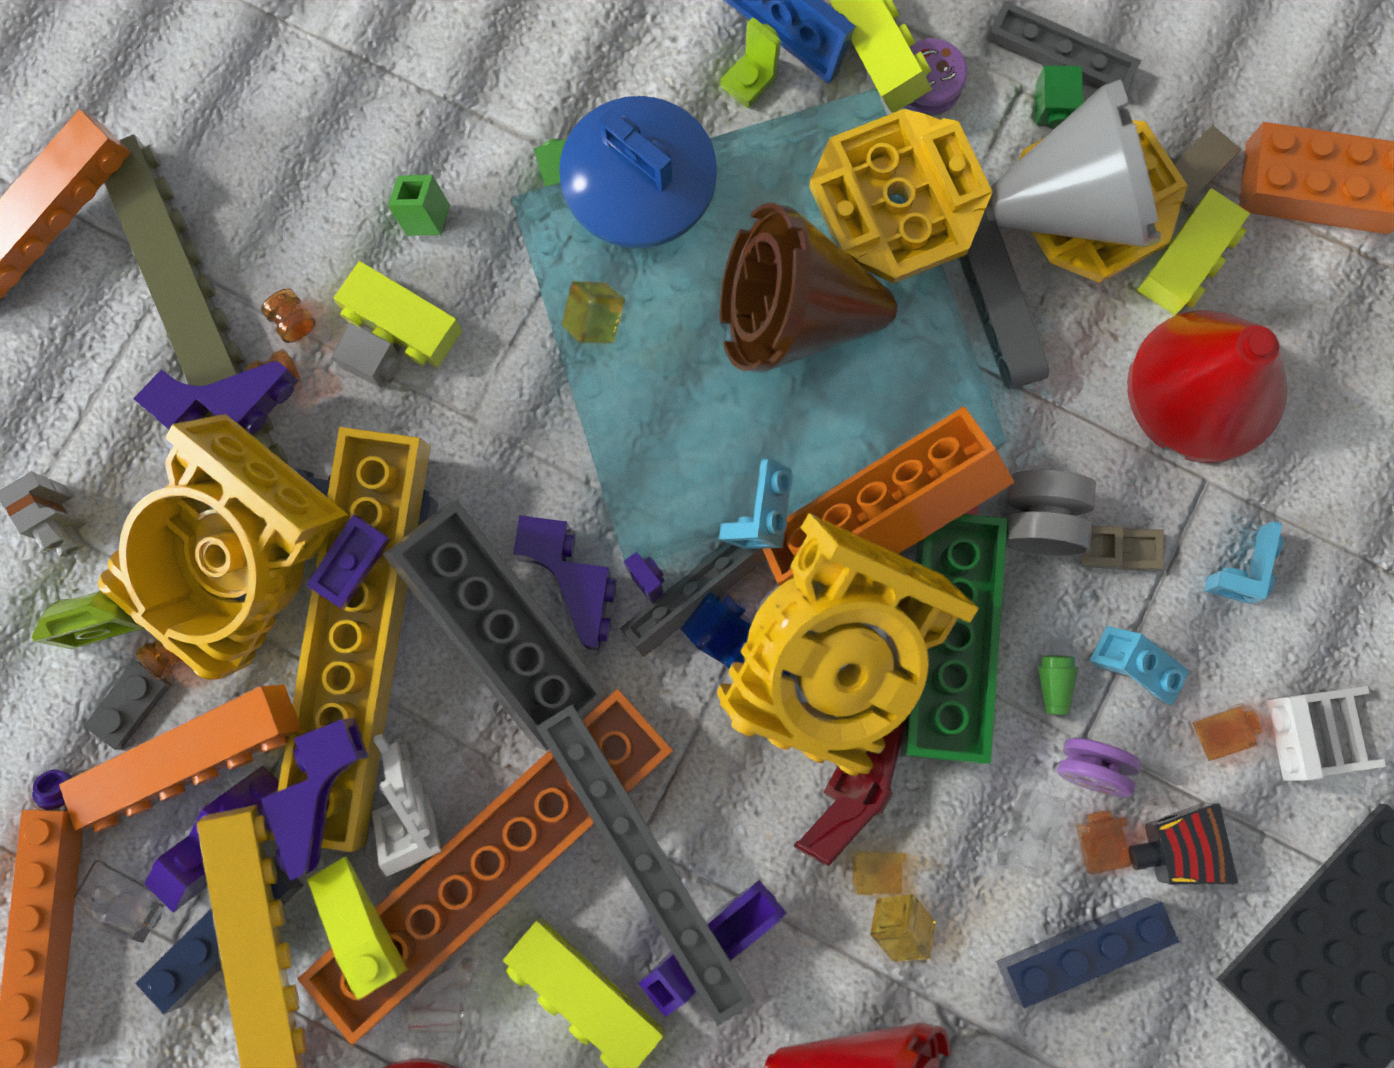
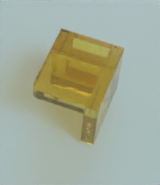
(592, 312)
(877, 871)
(903, 928)

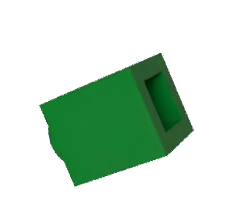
(1058, 94)

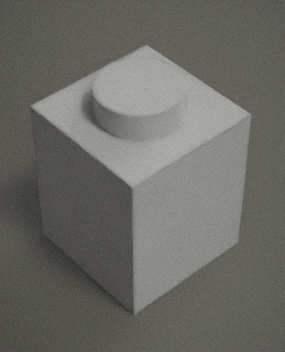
(366, 356)

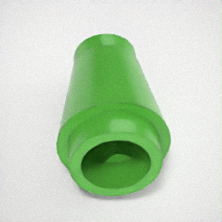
(1057, 682)

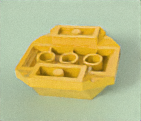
(908, 157)
(1105, 259)

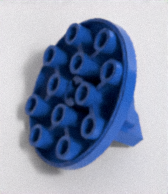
(638, 171)

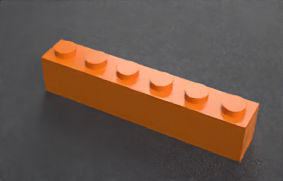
(54, 192)
(181, 757)
(38, 939)

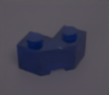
(720, 629)

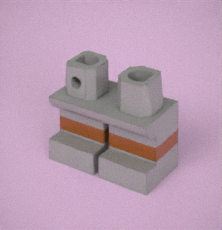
(38, 513)

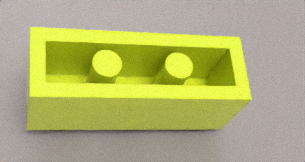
(1195, 253)
(397, 315)

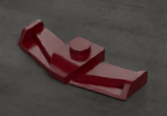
(855, 803)

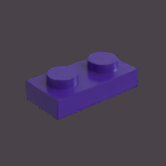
(348, 562)
(645, 575)

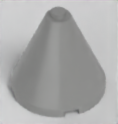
(1083, 179)

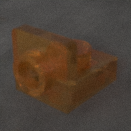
(1228, 731)
(1103, 842)

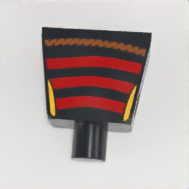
(1187, 847)

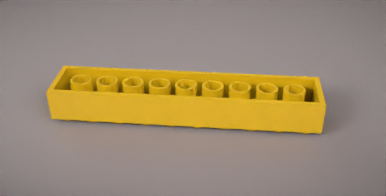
(353, 650)

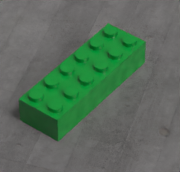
(958, 699)

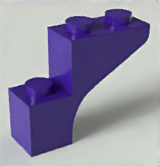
(242, 397)
(583, 585)
(300, 811)
(181, 871)
(734, 926)

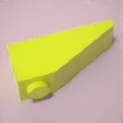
(354, 929)

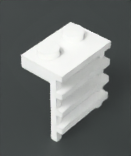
(1297, 741)
(407, 825)

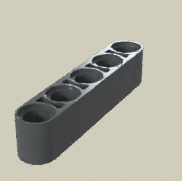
(1003, 308)

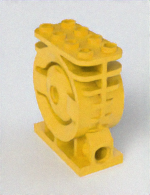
(186, 558)
(833, 588)

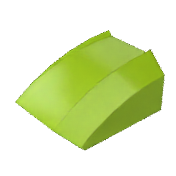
(82, 621)

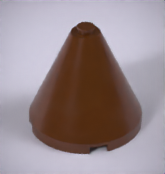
(794, 293)

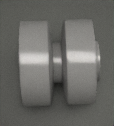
(1049, 507)

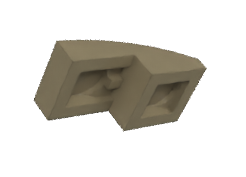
(1205, 161)
(1125, 549)

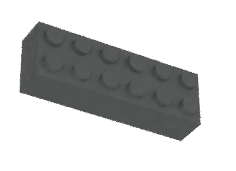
(493, 620)

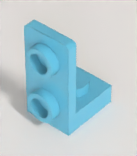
(770, 512)
(1260, 583)
(1142, 661)

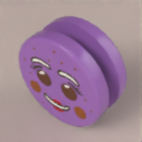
(946, 78)
(1099, 767)

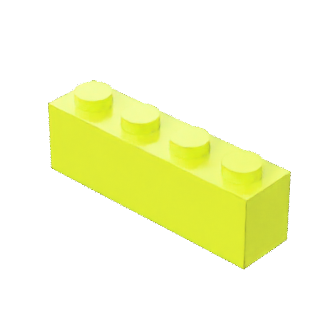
(886, 51)
(583, 996)

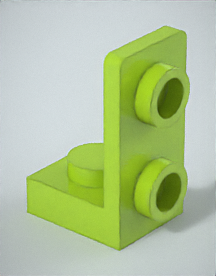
(757, 67)

